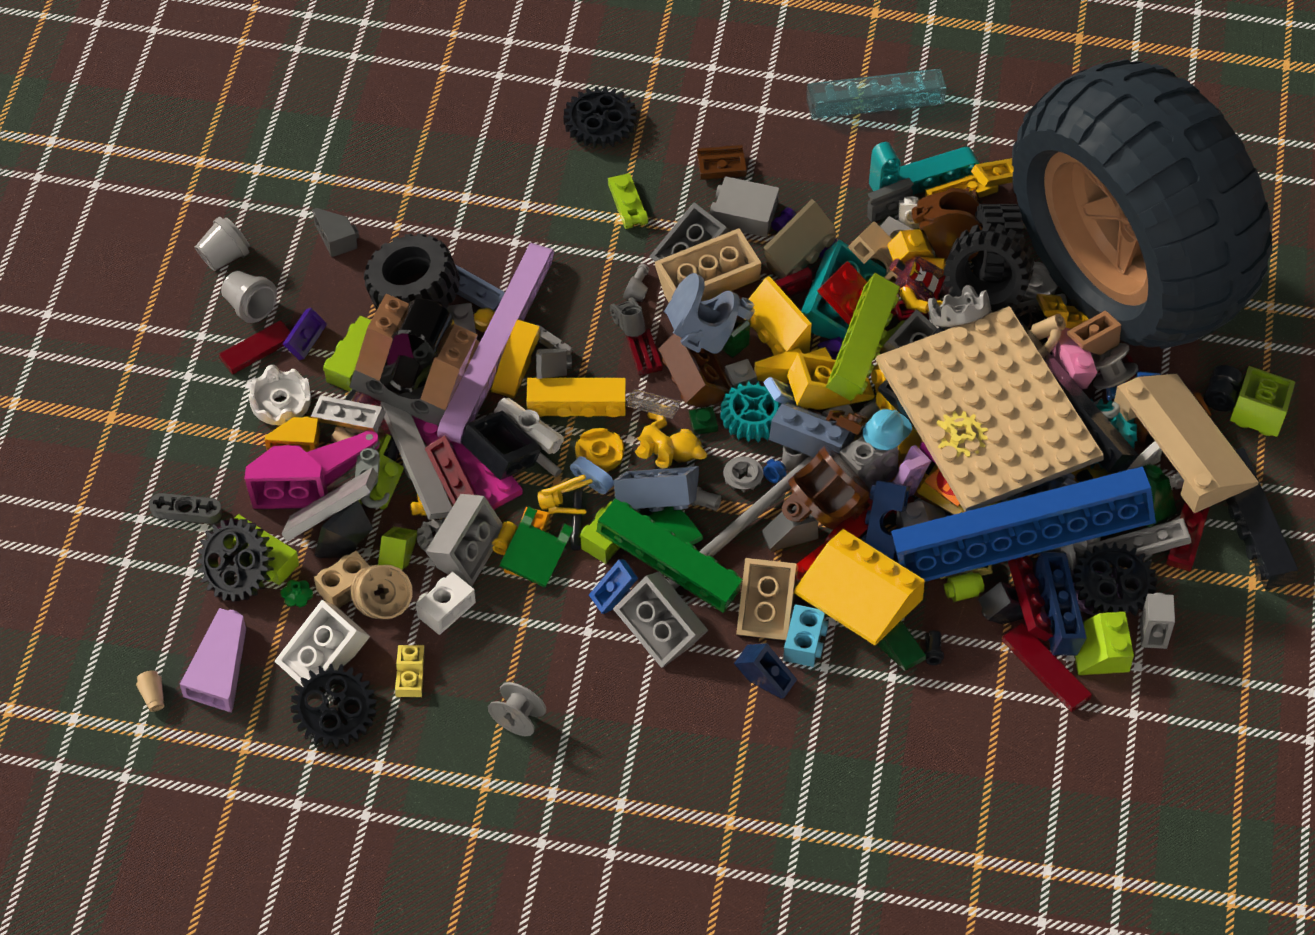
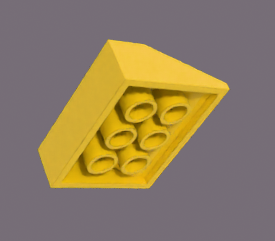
(860, 587)

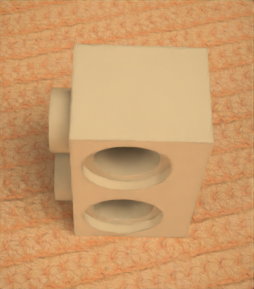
(341, 576)

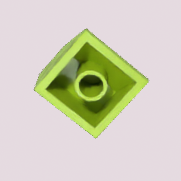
(1107, 645)

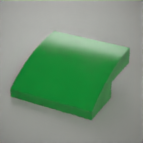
(678, 523)

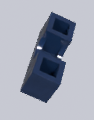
(885, 497)

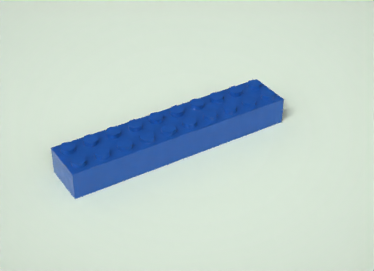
(1026, 525)

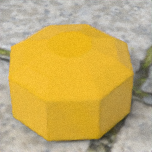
(482, 318)

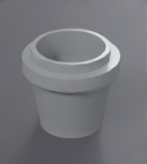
(222, 244)
(249, 295)

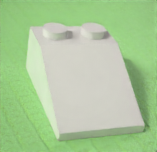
(322, 640)

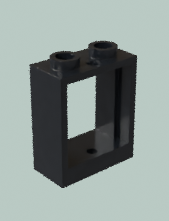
(523, 447)

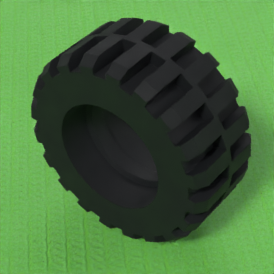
(408, 257)

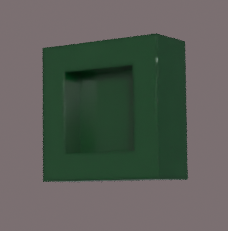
(703, 420)

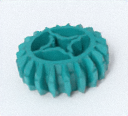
(753, 403)

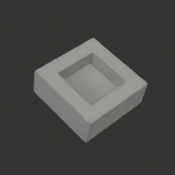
(741, 373)

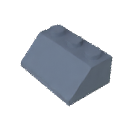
(807, 431)
(658, 488)

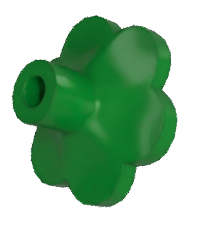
(296, 593)

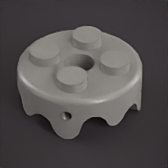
(959, 310)

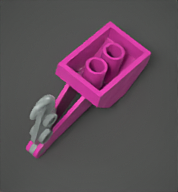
(296, 478)

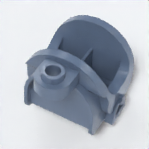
(705, 322)

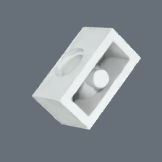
(442, 615)

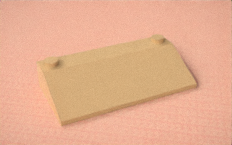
(1187, 438)

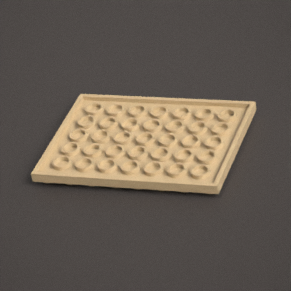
(1003, 380)

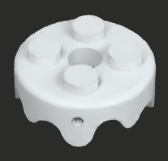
(276, 384)

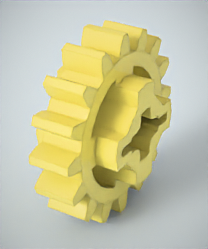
(949, 426)

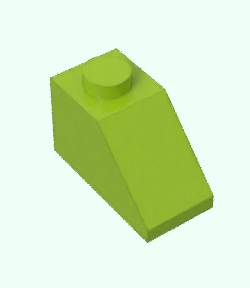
(397, 547)

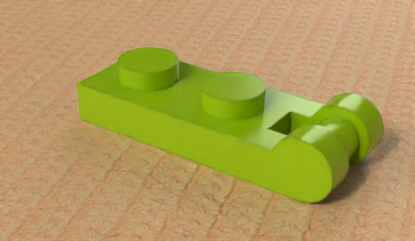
(627, 201)

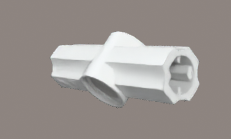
(537, 430)

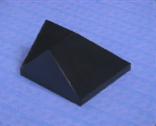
(343, 532)

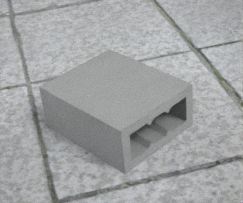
(745, 206)

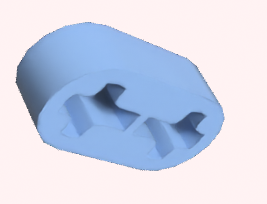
(602, 480)

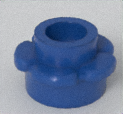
(774, 471)

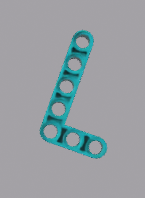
(925, 174)

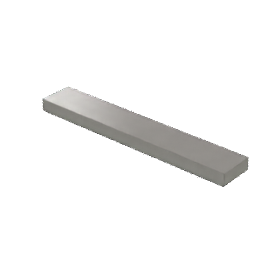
(417, 462)

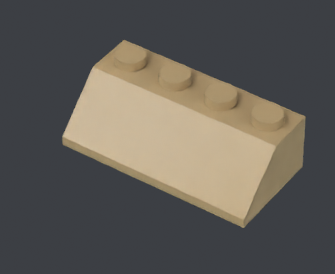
(722, 262)

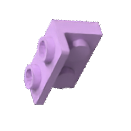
(912, 469)

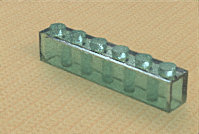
(876, 93)

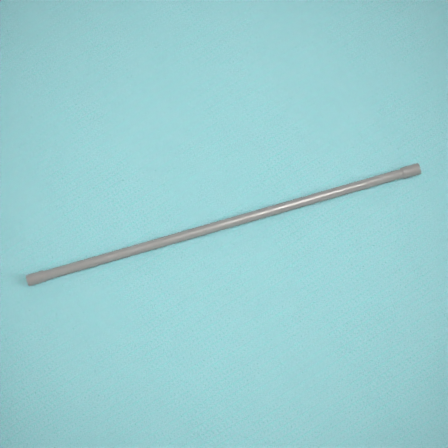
(764, 502)

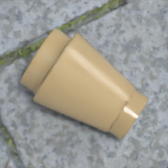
(151, 689)

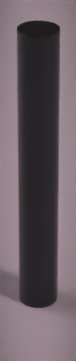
(577, 519)

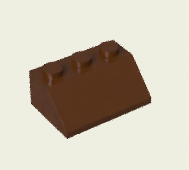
(695, 373)

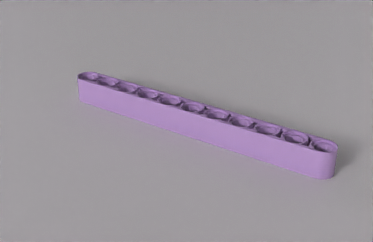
(486, 359)

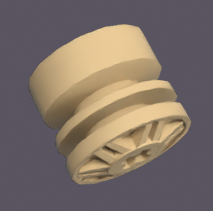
(396, 593)

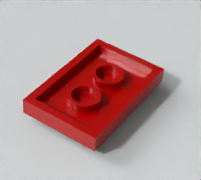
(844, 290)

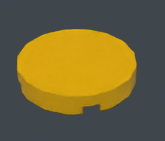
(601, 448)

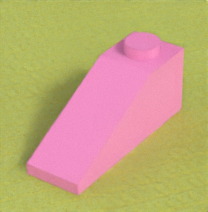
(1074, 360)

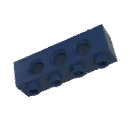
(1060, 603)

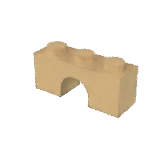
(873, 244)

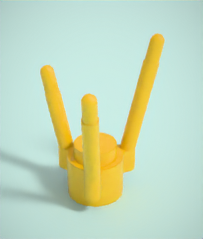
(552, 497)

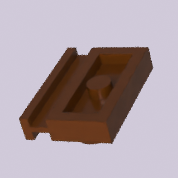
(721, 162)
(851, 422)

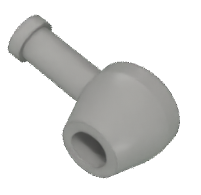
(635, 286)

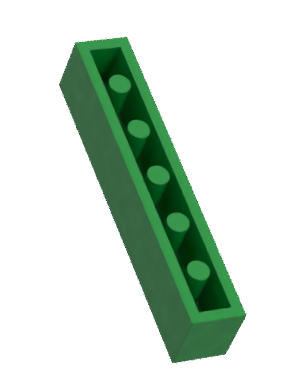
(669, 555)

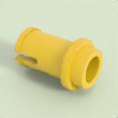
(504, 538)

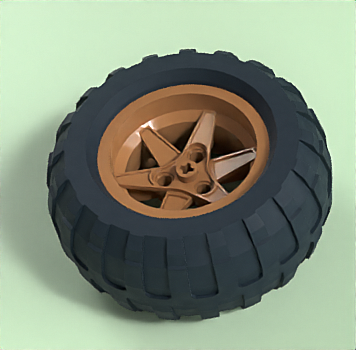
(1142, 202)

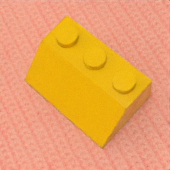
(779, 320)

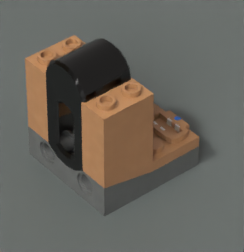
(413, 357)

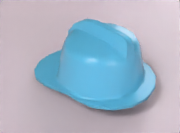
(886, 429)

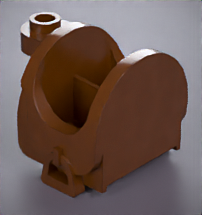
(946, 216)
(826, 491)

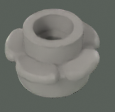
(863, 449)

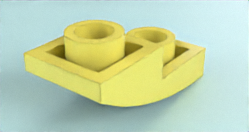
(409, 671)

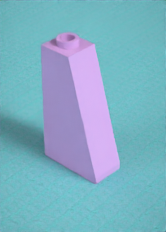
(216, 665)

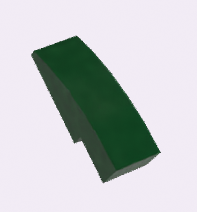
(902, 647)

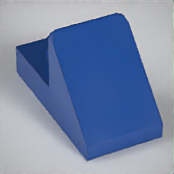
(613, 586)

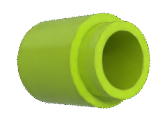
(964, 586)

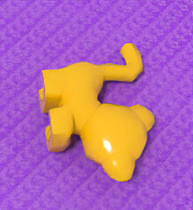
(680, 446)

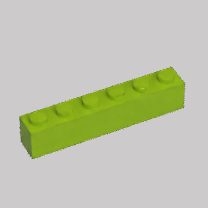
(863, 337)

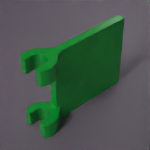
(534, 551)

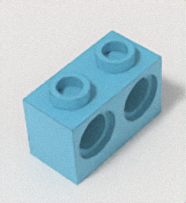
(803, 635)

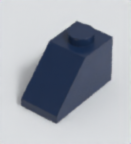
(765, 669)

